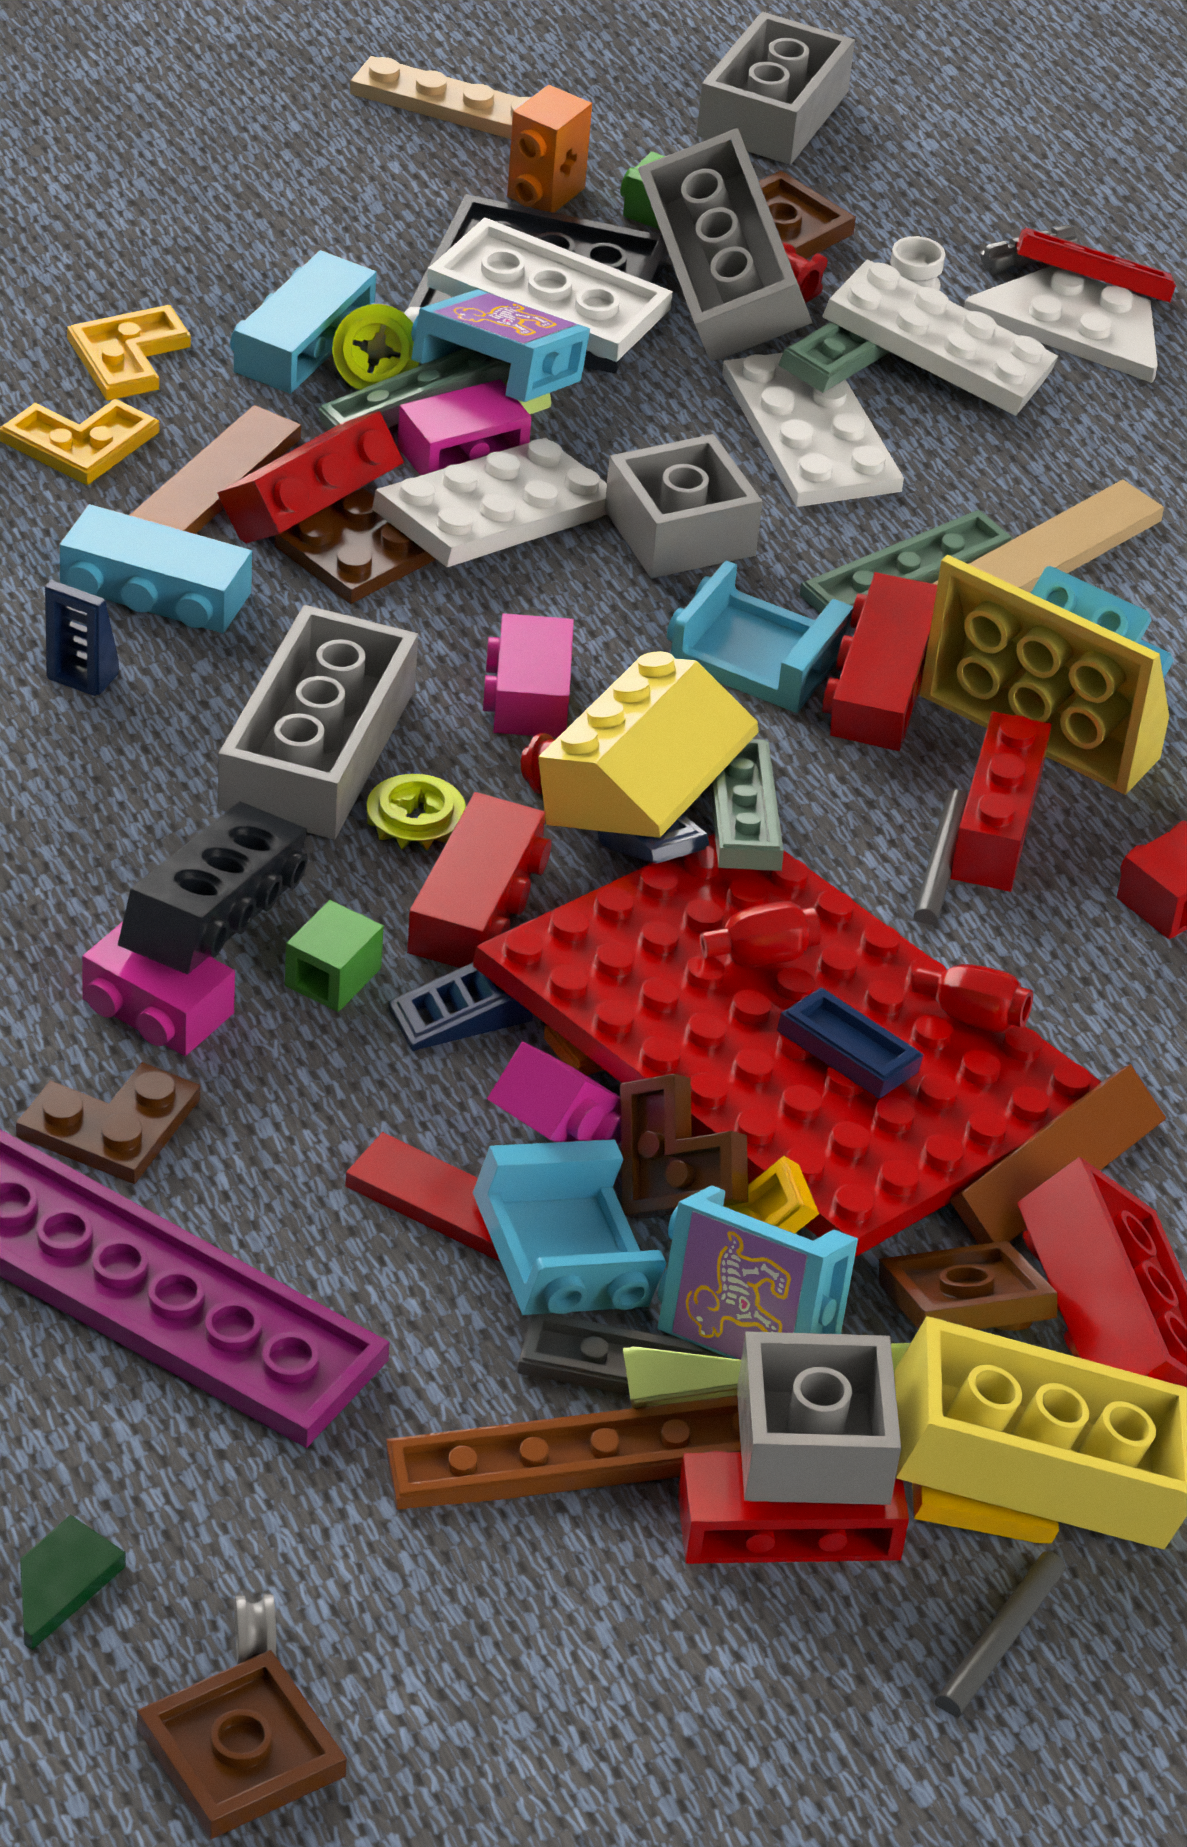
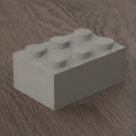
(776, 86)

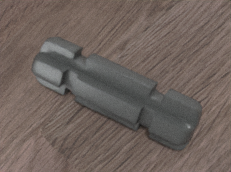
(1001, 255)

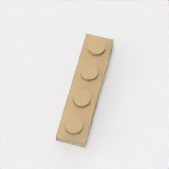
(436, 95)

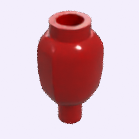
(765, 934)
(977, 995)

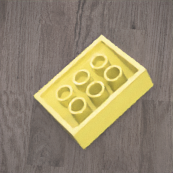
(1035, 660)

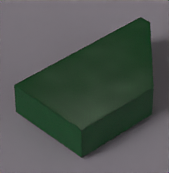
(63, 1576)

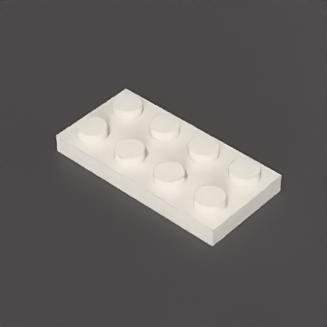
(553, 281)
(941, 336)
(813, 438)
(493, 501)

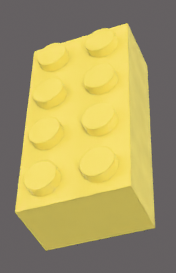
(1043, 1433)

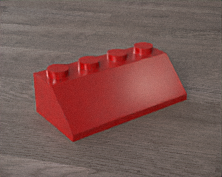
(1110, 1272)

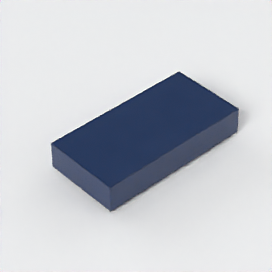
(850, 1042)

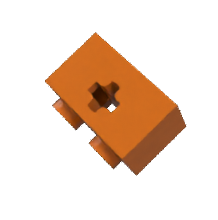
(549, 149)

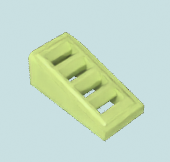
(677, 1377)

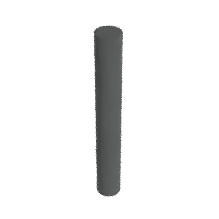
(941, 859)
(1000, 1634)

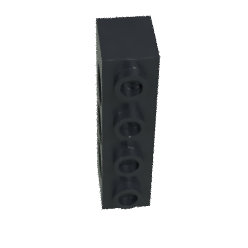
(213, 887)

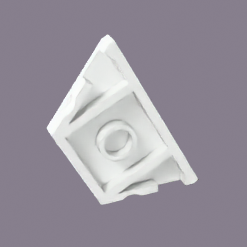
(1076, 317)

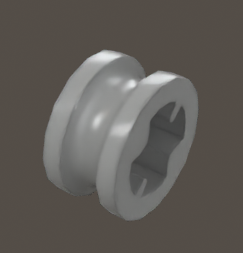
(254, 1626)

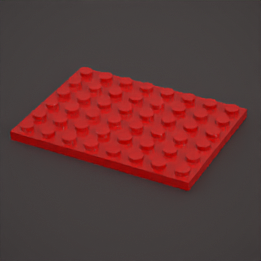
(638, 998)

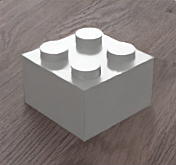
(682, 505)
(818, 1418)

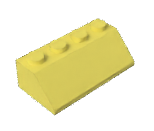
(644, 749)

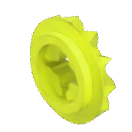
(364, 325)
(399, 796)

